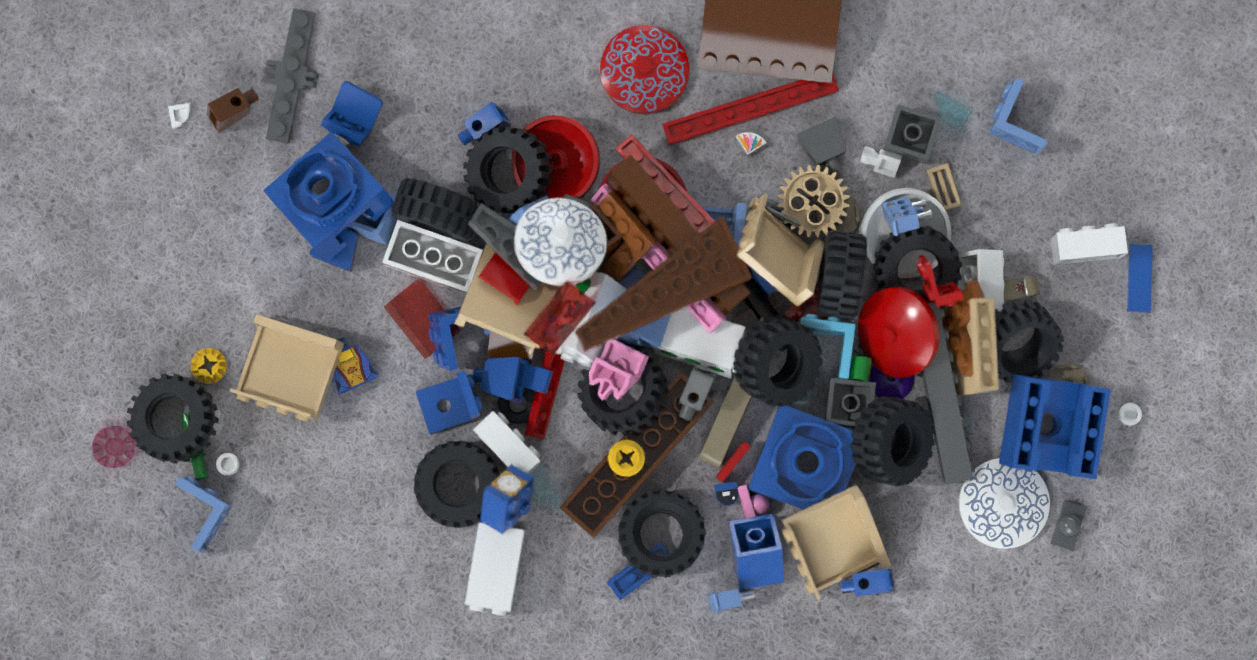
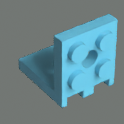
(834, 326)

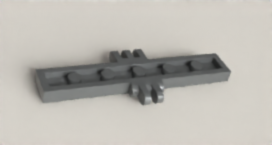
(290, 75)

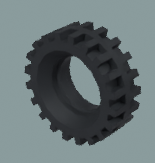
(922, 238)
(631, 417)
(197, 431)
(667, 503)

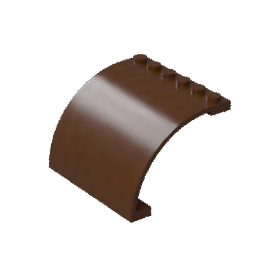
(771, 37)

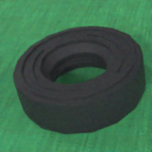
(517, 417)

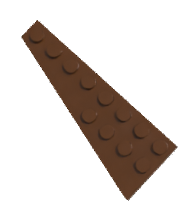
(687, 277)

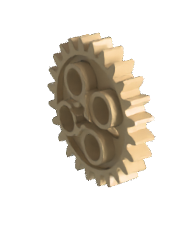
(826, 185)

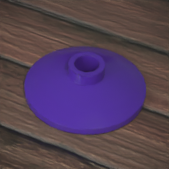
(884, 387)

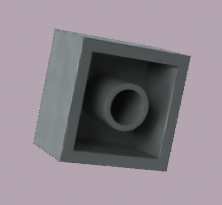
(912, 134)

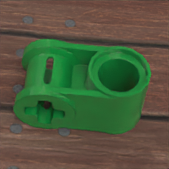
(860, 368)

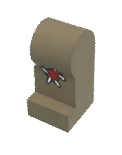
(1021, 288)

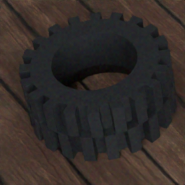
(1038, 351)

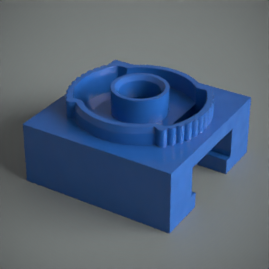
(326, 215)
(1077, 429)
(789, 435)

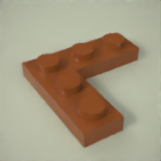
(636, 237)
(956, 324)

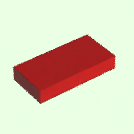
(732, 462)

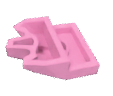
(617, 369)

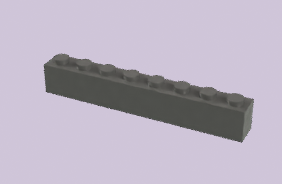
(944, 411)

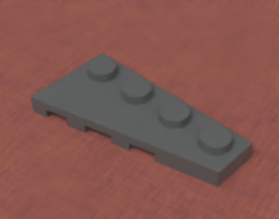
(500, 237)

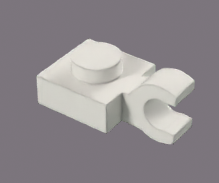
(884, 162)

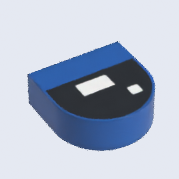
(726, 493)

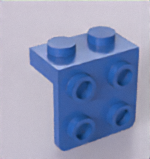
(353, 114)

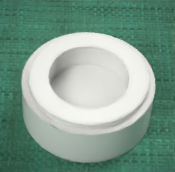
(1130, 414)
(227, 464)

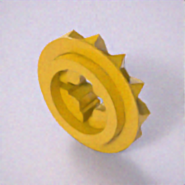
(218, 369)
(627, 447)

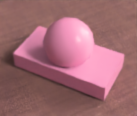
(754, 505)

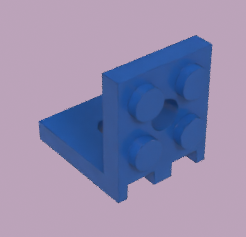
(441, 336)
(462, 400)

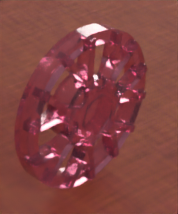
(113, 447)

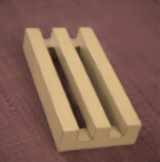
(949, 206)

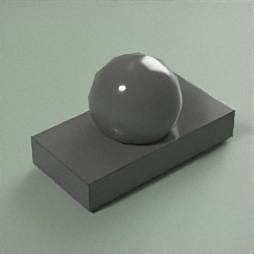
(1068, 525)

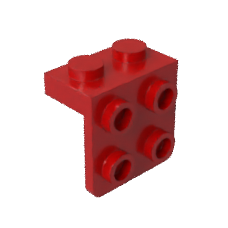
(945, 294)

